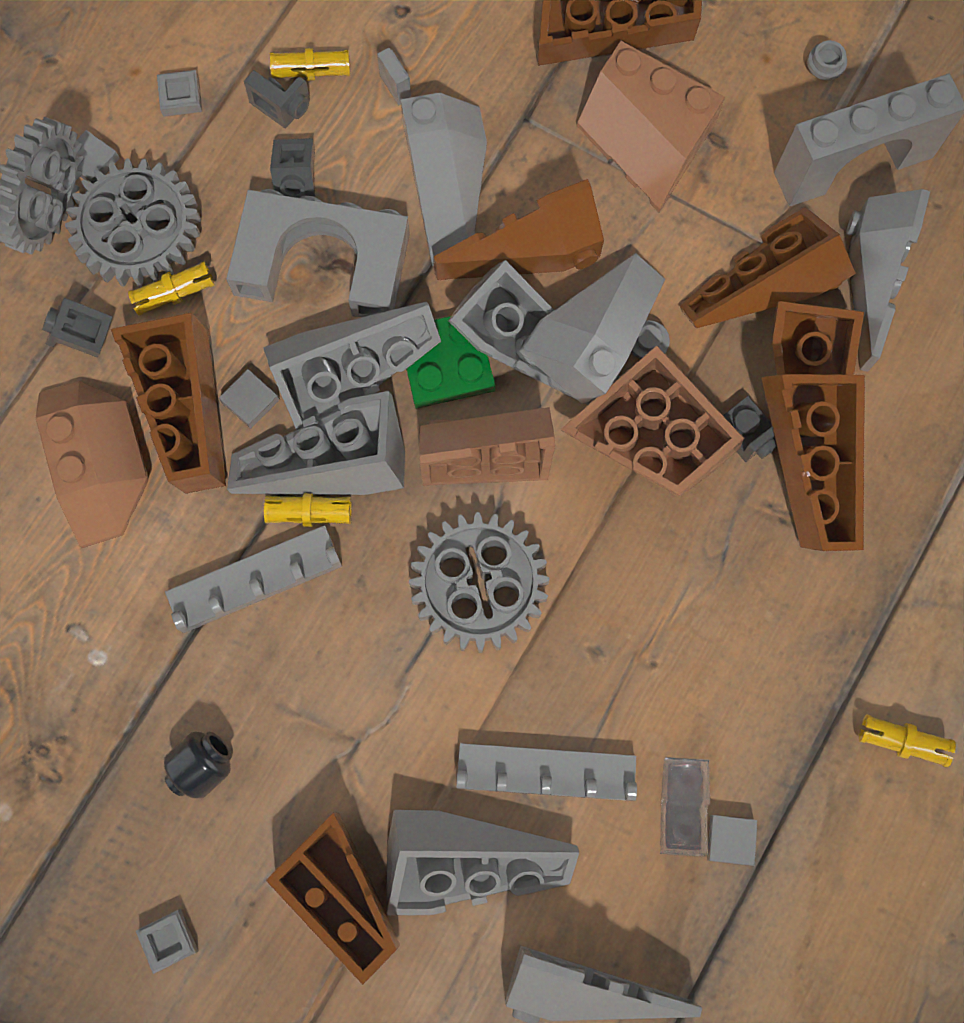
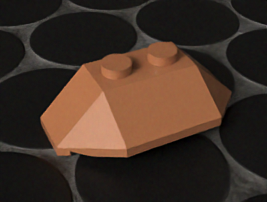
(91, 459)

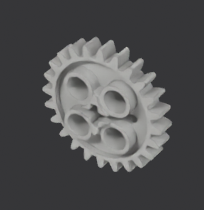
(46, 157)
(114, 196)
(515, 572)

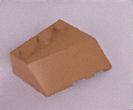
(648, 120)
(657, 426)
(488, 448)

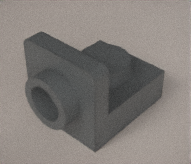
(274, 101)
(293, 167)
(77, 327)
(754, 428)

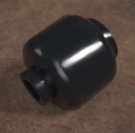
(197, 764)

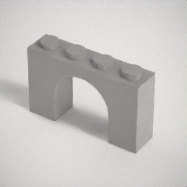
(907, 121)
(277, 222)

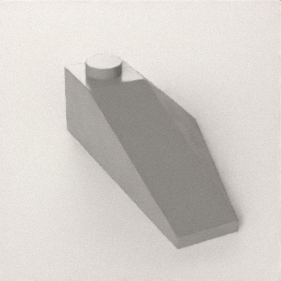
(447, 165)
(878, 246)
(500, 318)
(595, 331)
(348, 359)
(340, 454)
(453, 859)
(569, 991)

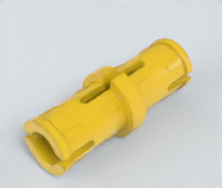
(309, 64)
(171, 288)
(307, 510)
(907, 741)

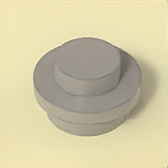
(827, 60)
(651, 335)

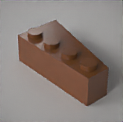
(596, 27)
(177, 394)
(822, 455)

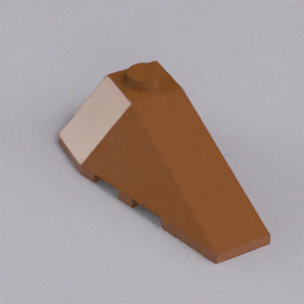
(549, 239)

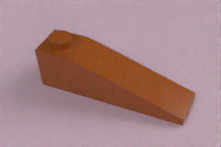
(793, 263)
(815, 339)

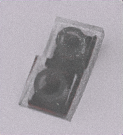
(684, 807)

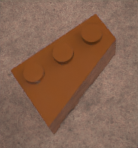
(336, 898)

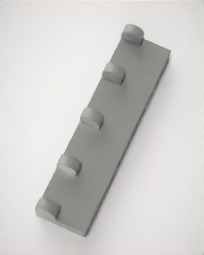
(252, 579)
(547, 772)

